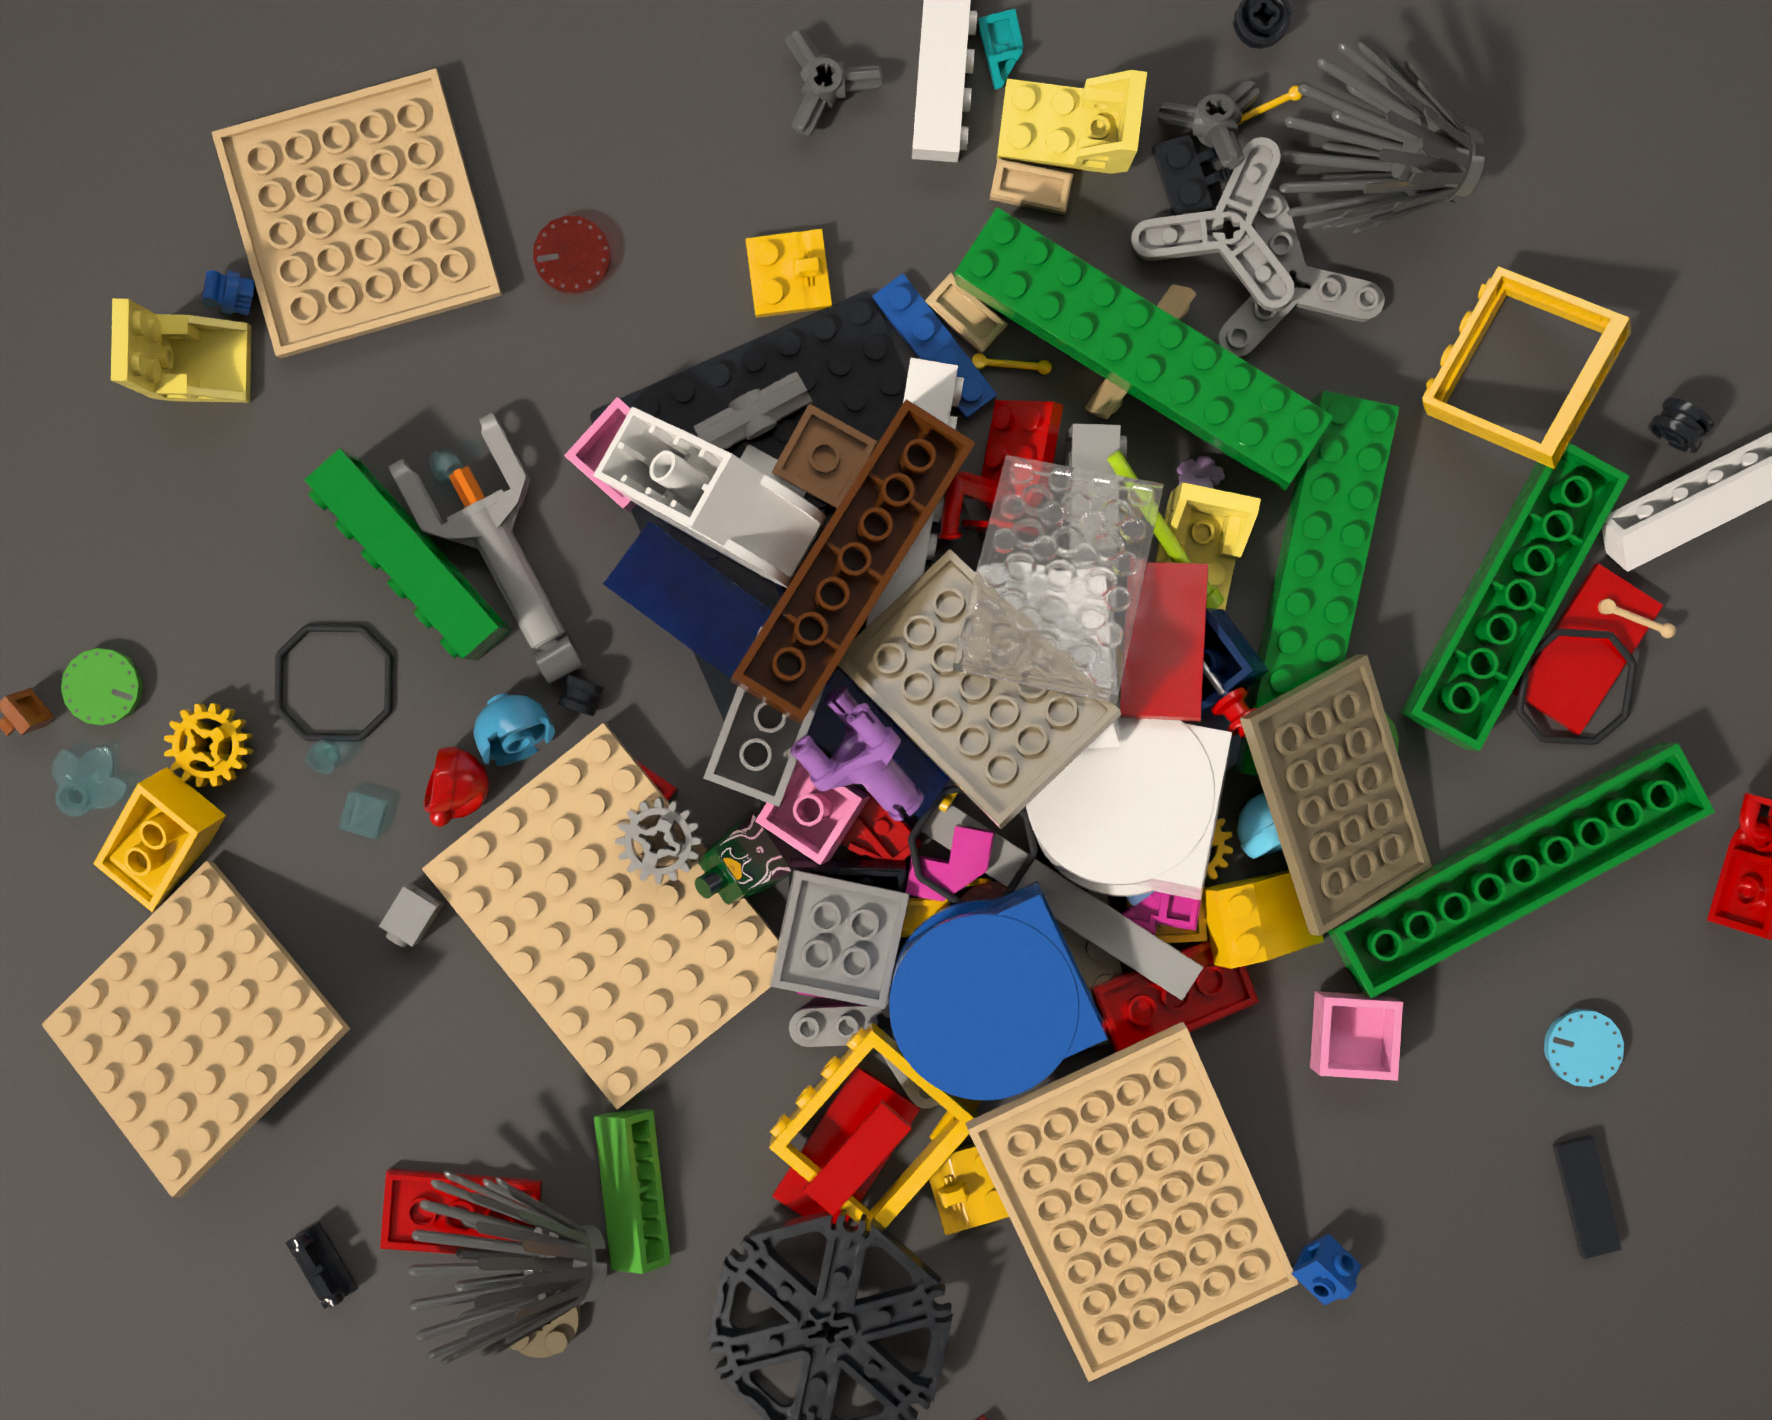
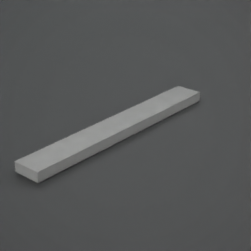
(1079, 909)

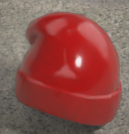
(455, 786)

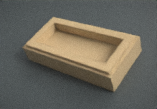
(1031, 186)
(966, 314)

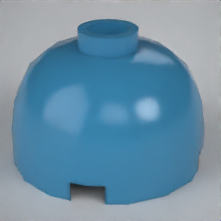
(511, 728)

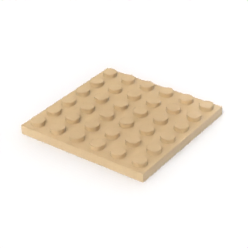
(357, 213)
(194, 1028)

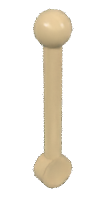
(1608, 606)

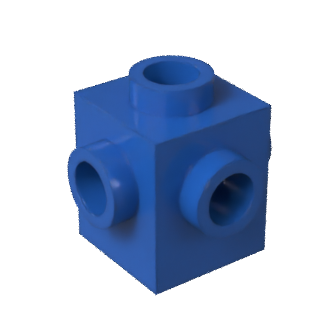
(1327, 1270)

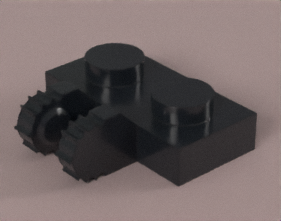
(1183, 177)

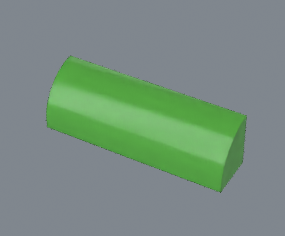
(632, 1190)

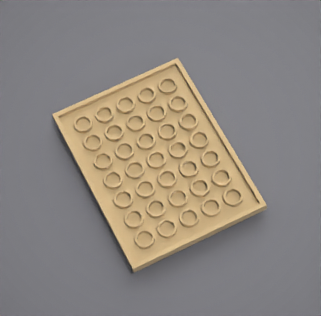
(607, 960)
(1133, 1201)

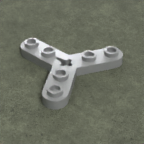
(1246, 251)
(1327, 290)
(835, 1025)

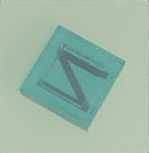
(363, 814)

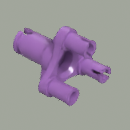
(861, 758)

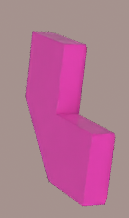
(968, 860)
(1165, 910)

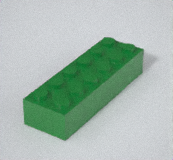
(407, 555)

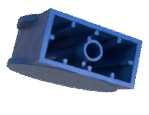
(991, 997)

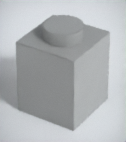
(410, 916)

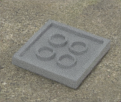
(839, 939)

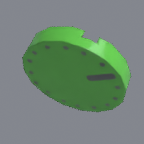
(101, 686)

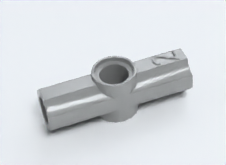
(754, 412)

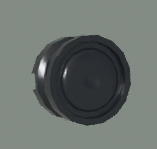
(1261, 22)
(1681, 424)

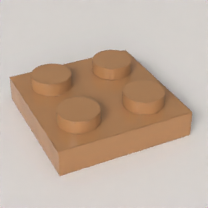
(824, 456)

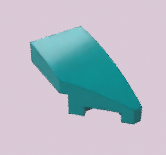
(1001, 44)

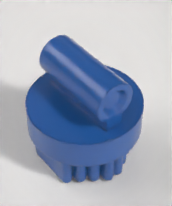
(228, 292)

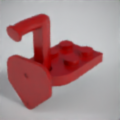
(1016, 430)
(1745, 881)

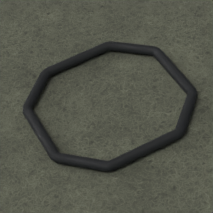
(333, 628)
(1627, 695)
(939, 889)

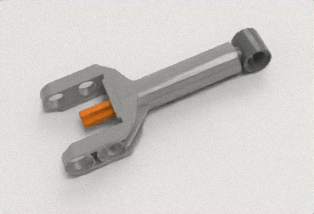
(489, 526)

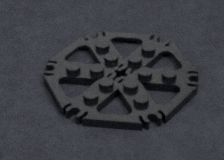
(858, 1327)

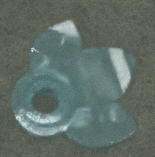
(91, 777)

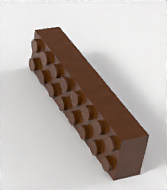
(852, 562)

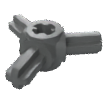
(819, 65)
(1215, 120)

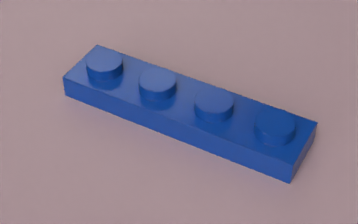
(931, 340)

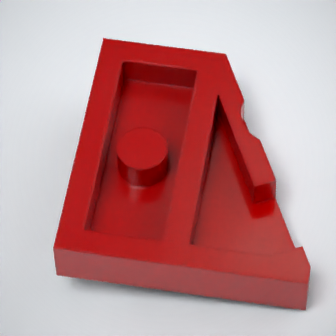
(878, 834)

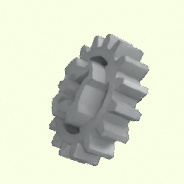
(652, 856)

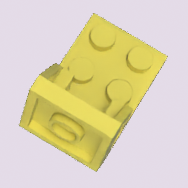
(1074, 126)
(180, 355)
(1210, 529)

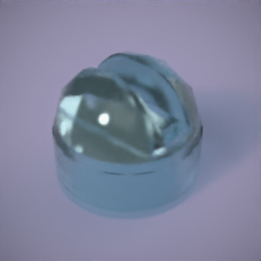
(443, 464)
(323, 757)

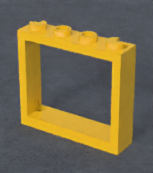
(1474, 325)
(921, 1168)

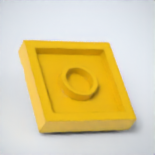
(788, 273)
(965, 1192)

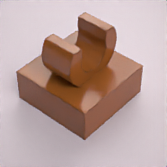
(23, 712)

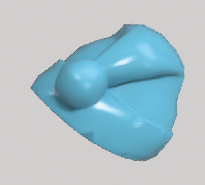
(1257, 829)

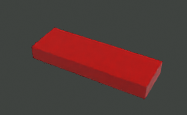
(857, 1157)

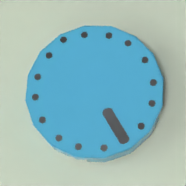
(1584, 1047)

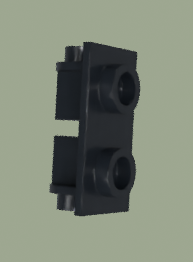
(322, 1266)

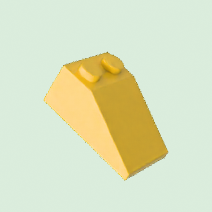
(158, 837)
(1255, 920)

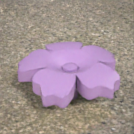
(1201, 472)

